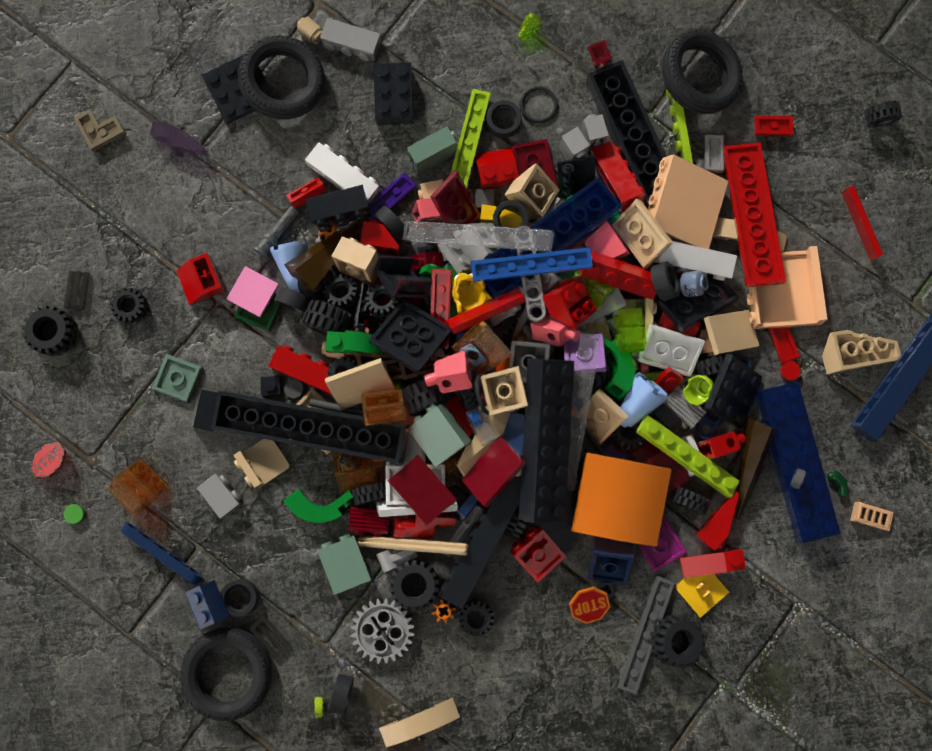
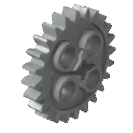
(368, 641)

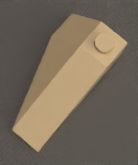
(854, 351)
(474, 451)

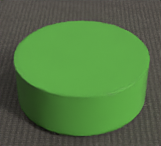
(74, 513)

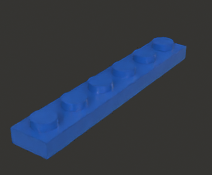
(531, 264)

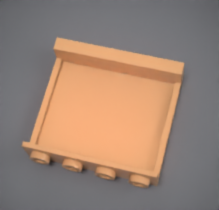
(687, 201)
(795, 302)

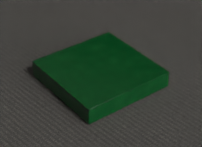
(267, 319)

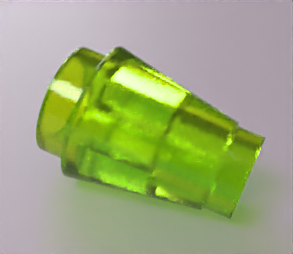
(529, 26)

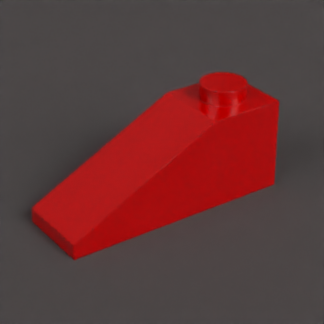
(717, 526)
(713, 563)

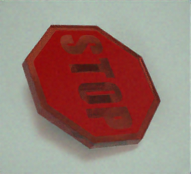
(48, 460)

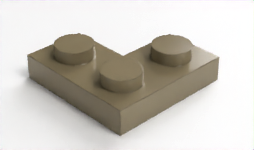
(98, 134)

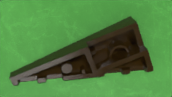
(315, 262)
(394, 368)
(758, 441)

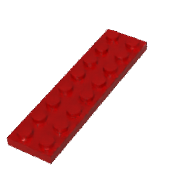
(753, 215)

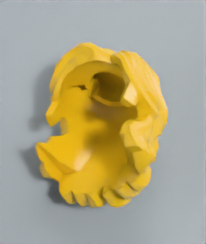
(468, 293)

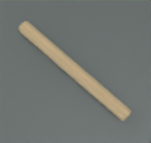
(413, 545)

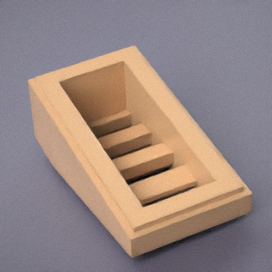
(857, 512)

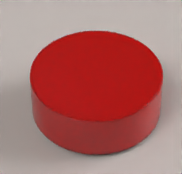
(790, 371)

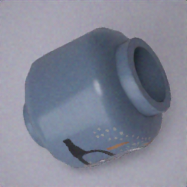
(693, 283)

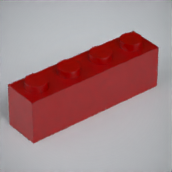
(616, 174)
(620, 275)
(301, 367)

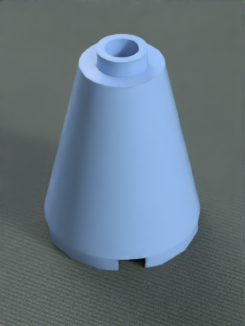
(286, 253)
(641, 399)

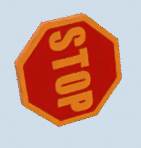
(589, 605)

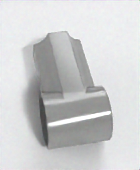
(393, 558)

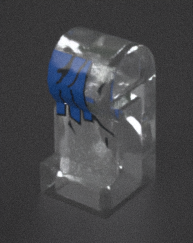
(481, 426)

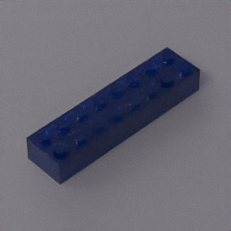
(570, 223)
(794, 448)

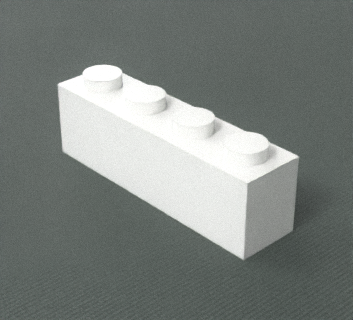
(339, 172)
(699, 259)

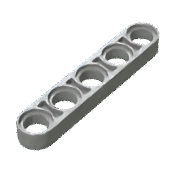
(532, 283)

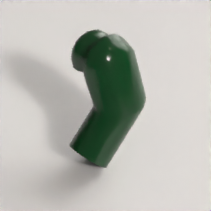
(840, 480)

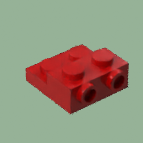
(537, 553)

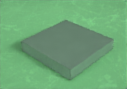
(177, 378)

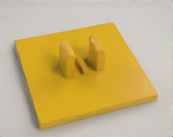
(702, 592)

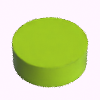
(318, 707)

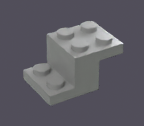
(462, 255)

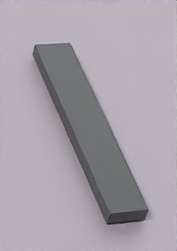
(641, 648)

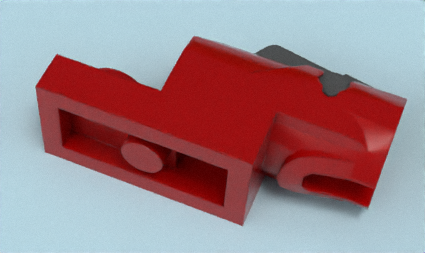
(417, 530)

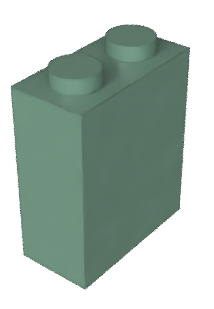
(432, 150)
(438, 434)
(344, 564)

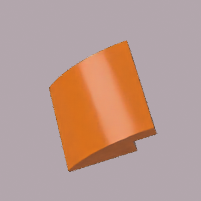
(621, 499)

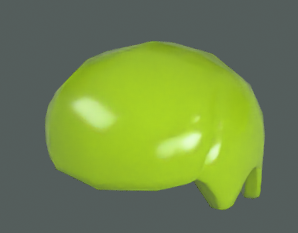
(698, 390)

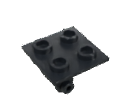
(575, 174)

